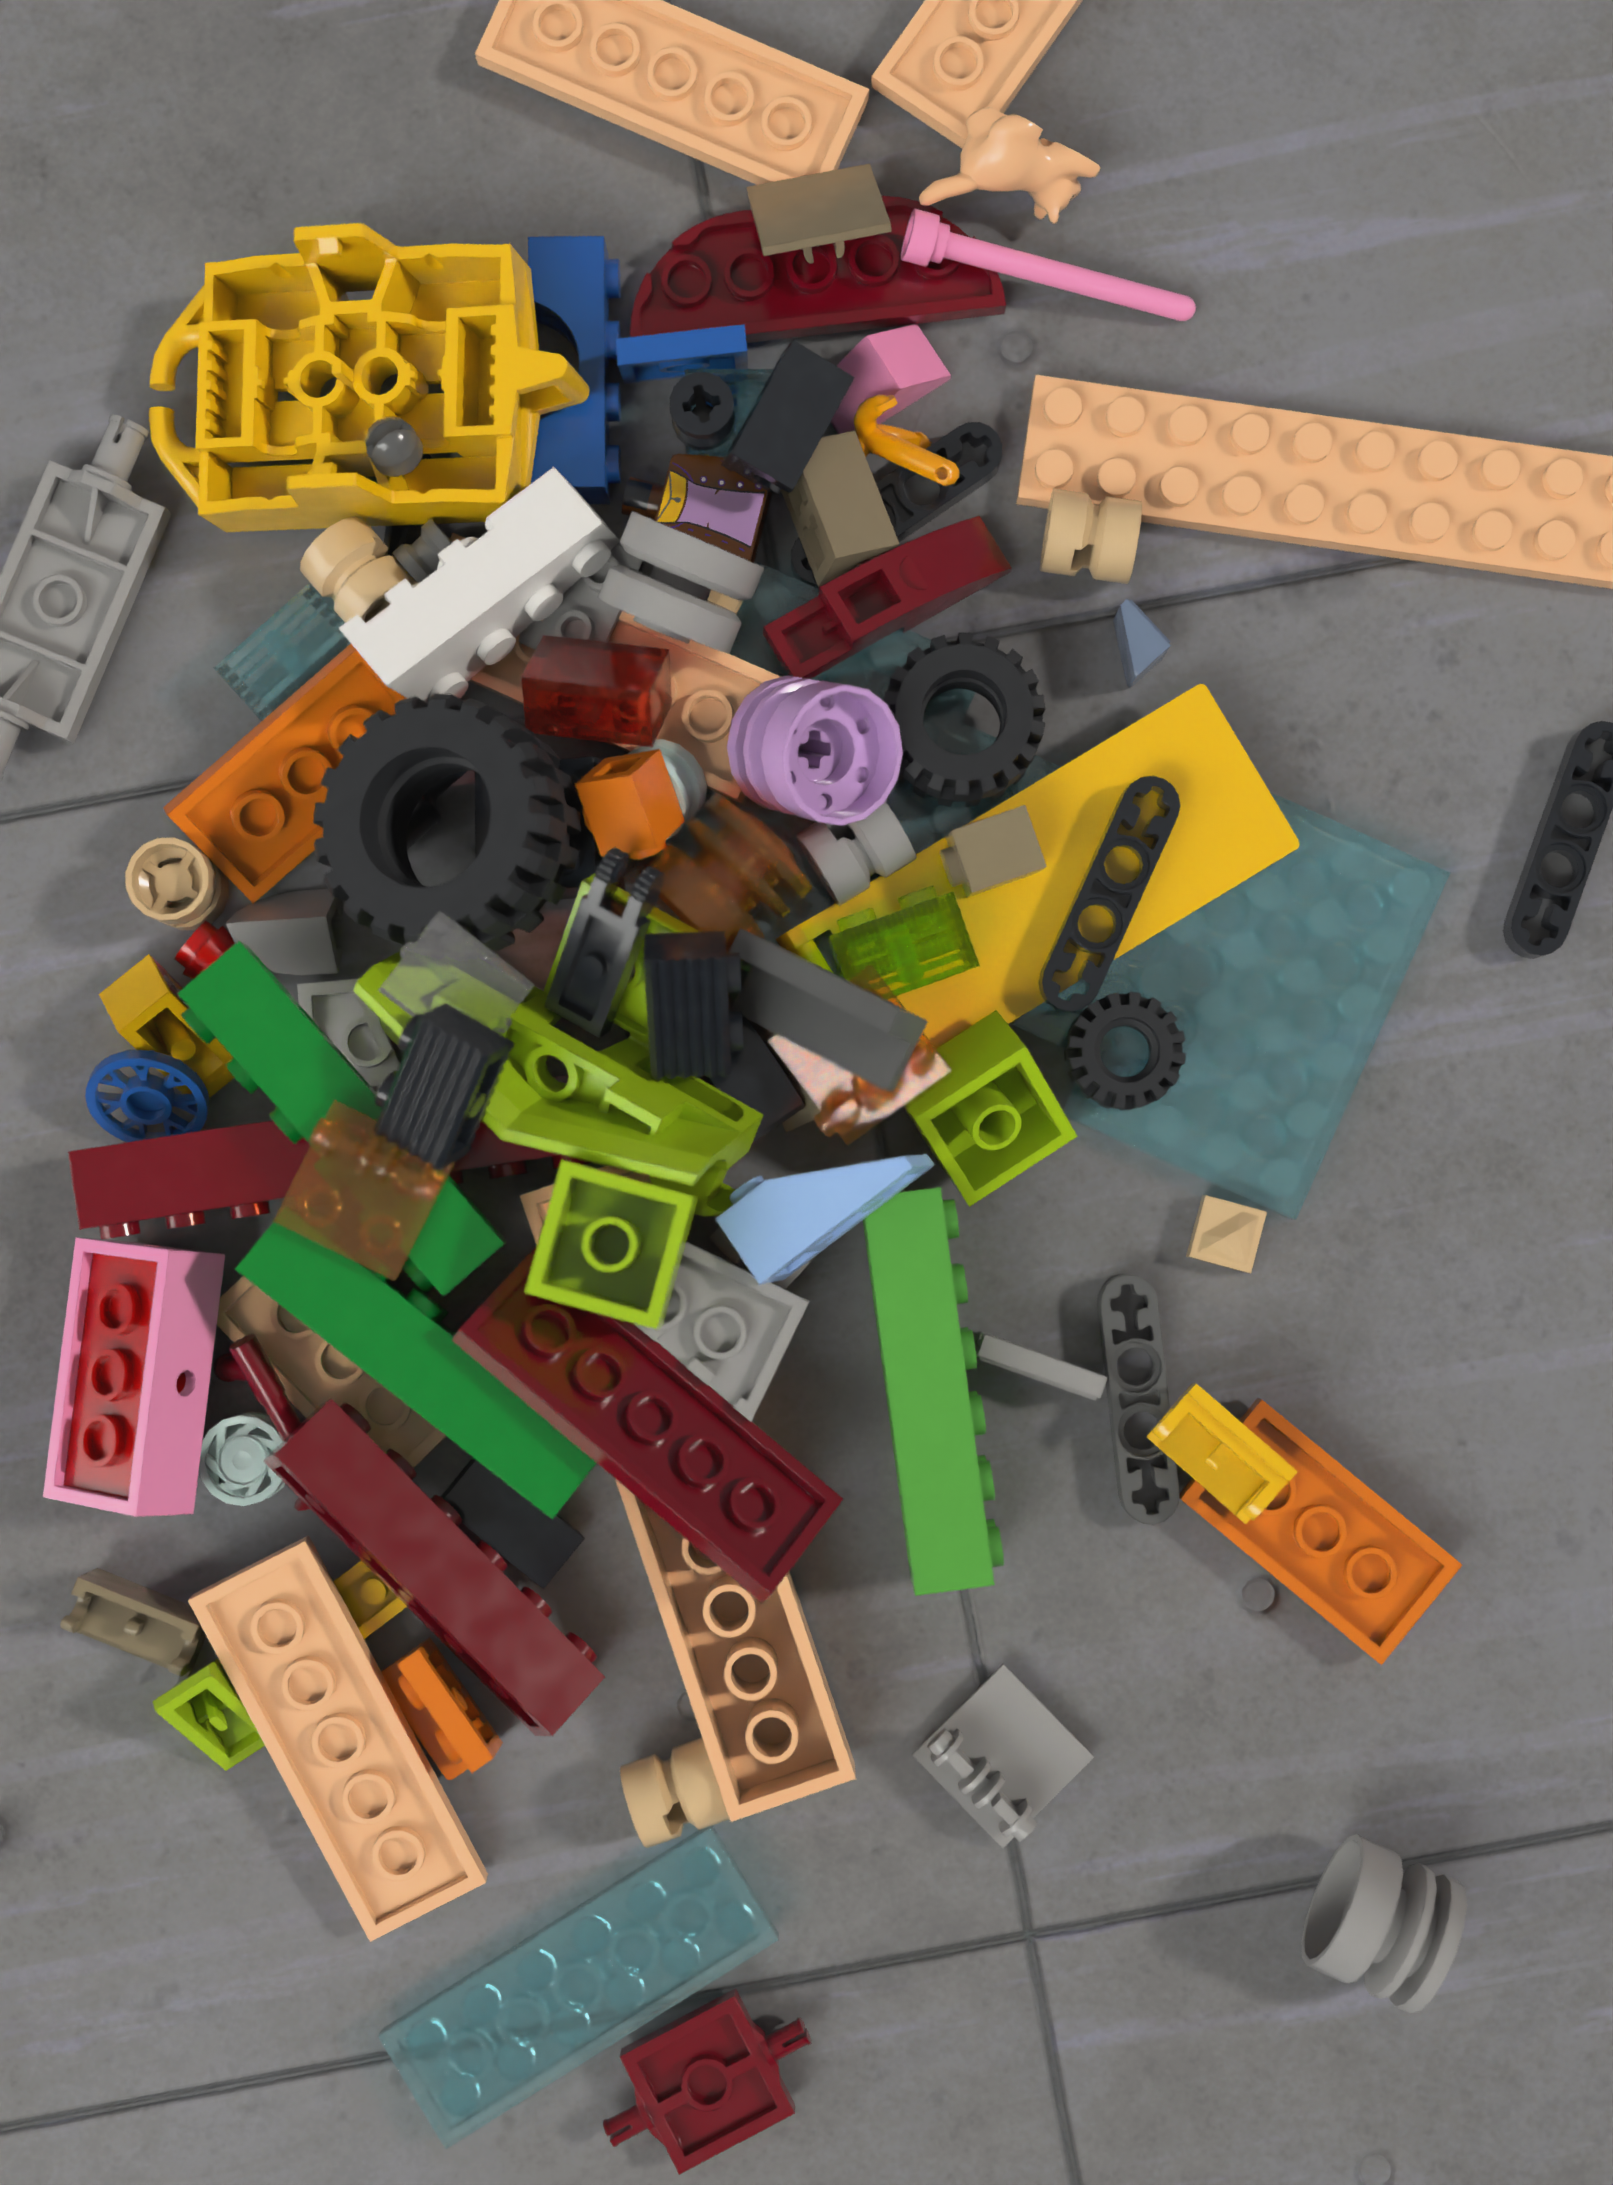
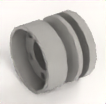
(1384, 1924)

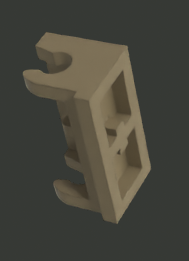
(839, 509)
(136, 1621)

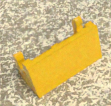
(1221, 1453)

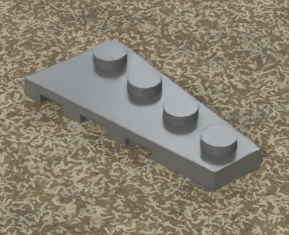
(728, 1327)

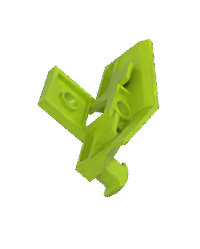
(611, 1106)

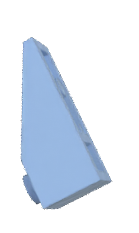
(795, 1217)

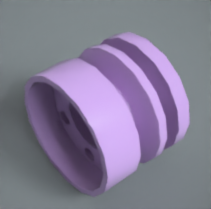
(815, 749)

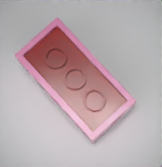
(134, 1377)

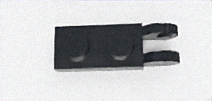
(603, 946)

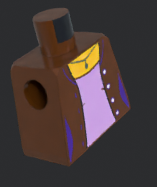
(704, 503)

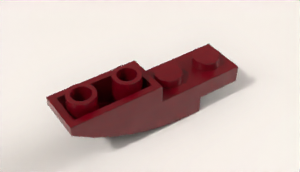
(885, 596)

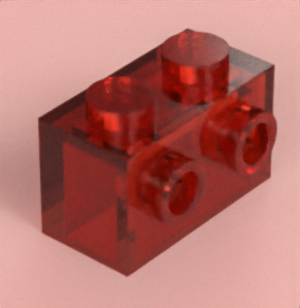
(597, 690)

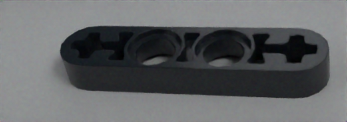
(910, 517)
(1558, 836)
(1114, 897)

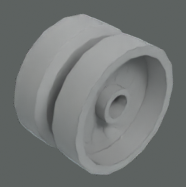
(678, 589)

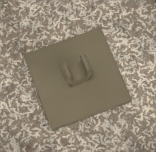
(818, 210)

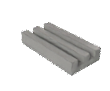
(1040, 1366)

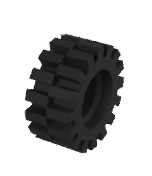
(1158, 1030)

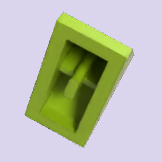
(211, 1715)

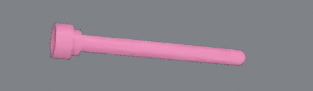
(931, 240)

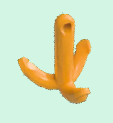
(898, 444)

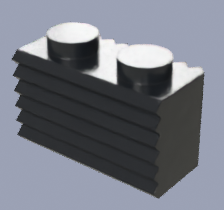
(688, 1004)
(441, 1085)

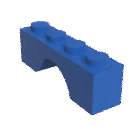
(572, 296)

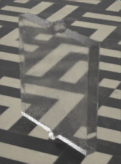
(455, 970)

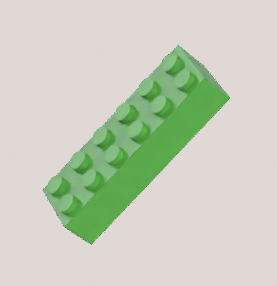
(928, 1393)

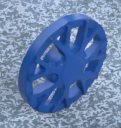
(146, 1097)

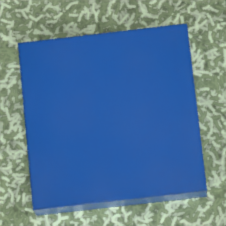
(671, 353)

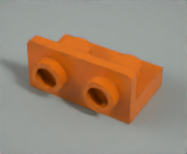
(441, 1711)

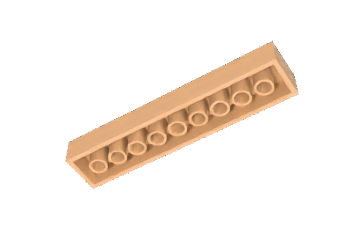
(740, 1659)

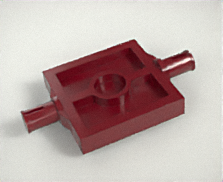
(707, 2081)

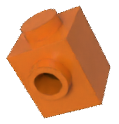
(630, 804)

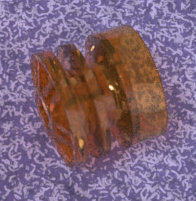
(729, 873)

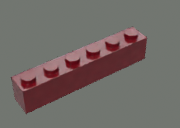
(435, 1567)

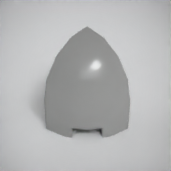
(291, 931)

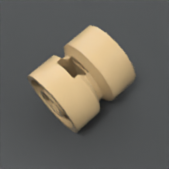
(1091, 536)
(353, 568)
(176, 884)
(672, 1793)

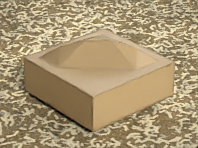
(1226, 1234)

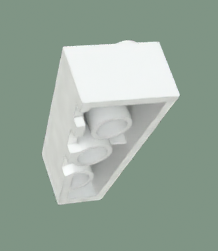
(484, 591)

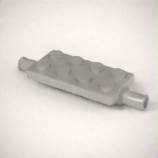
(72, 587)

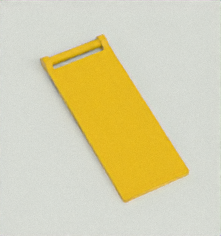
(1220, 839)

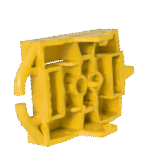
(288, 326)

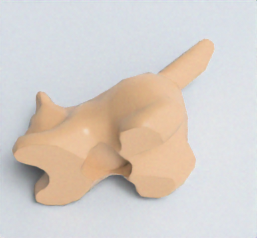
(1008, 156)

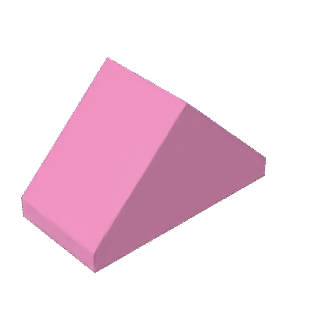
(889, 364)

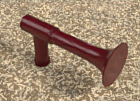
(251, 1364)

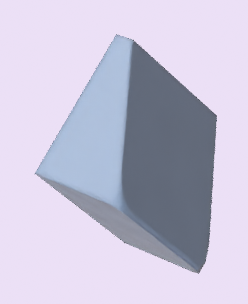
(1138, 641)

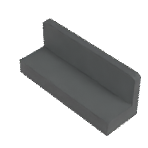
(825, 1012)

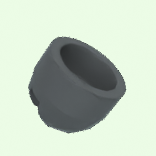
(393, 446)

